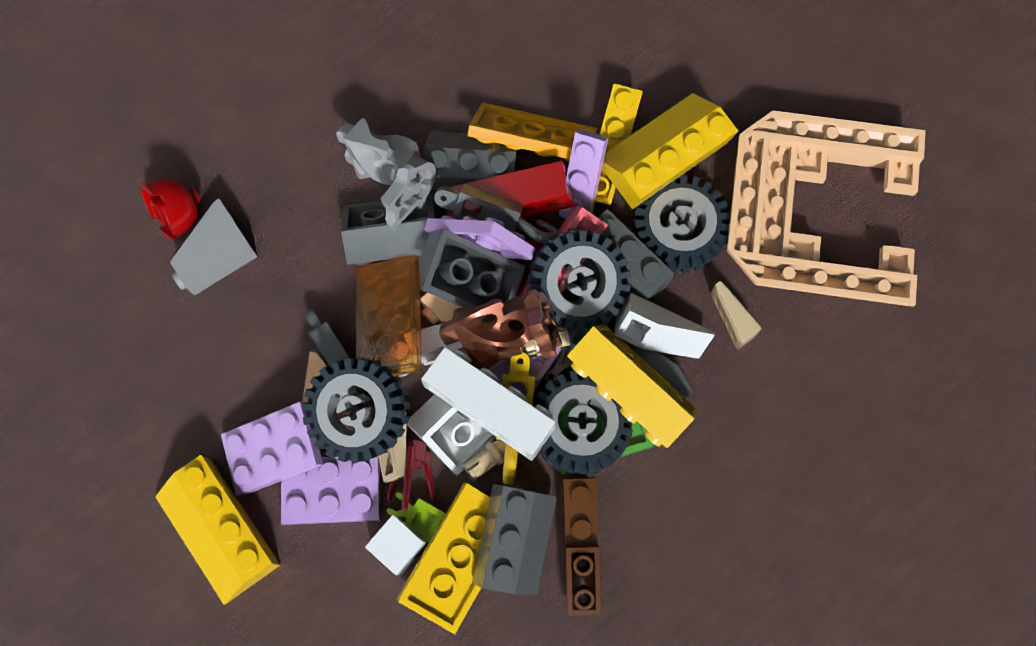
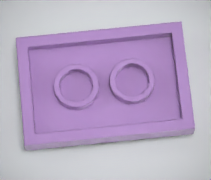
(486, 233)
(270, 450)
(332, 493)

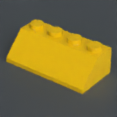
(667, 148)
(633, 385)
(216, 528)

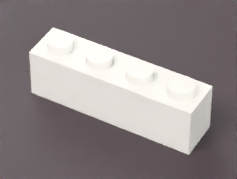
(489, 403)

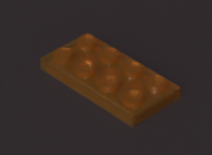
(389, 314)

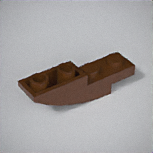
(581, 546)

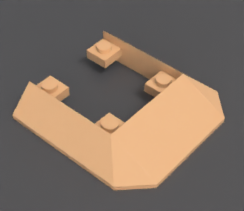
(798, 147)

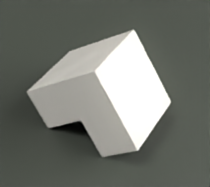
(395, 545)

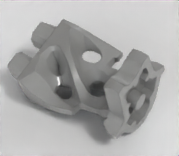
(392, 162)

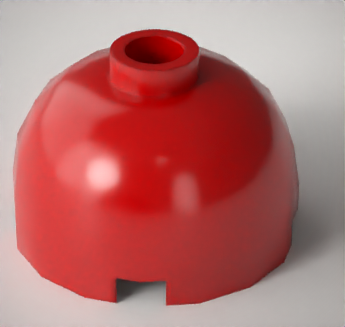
(171, 204)

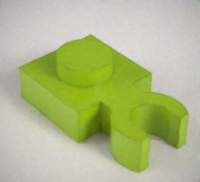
(420, 518)

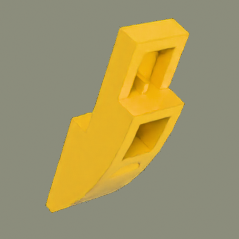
(617, 127)

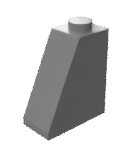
(211, 251)

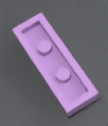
(585, 169)

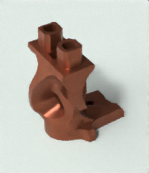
(482, 336)

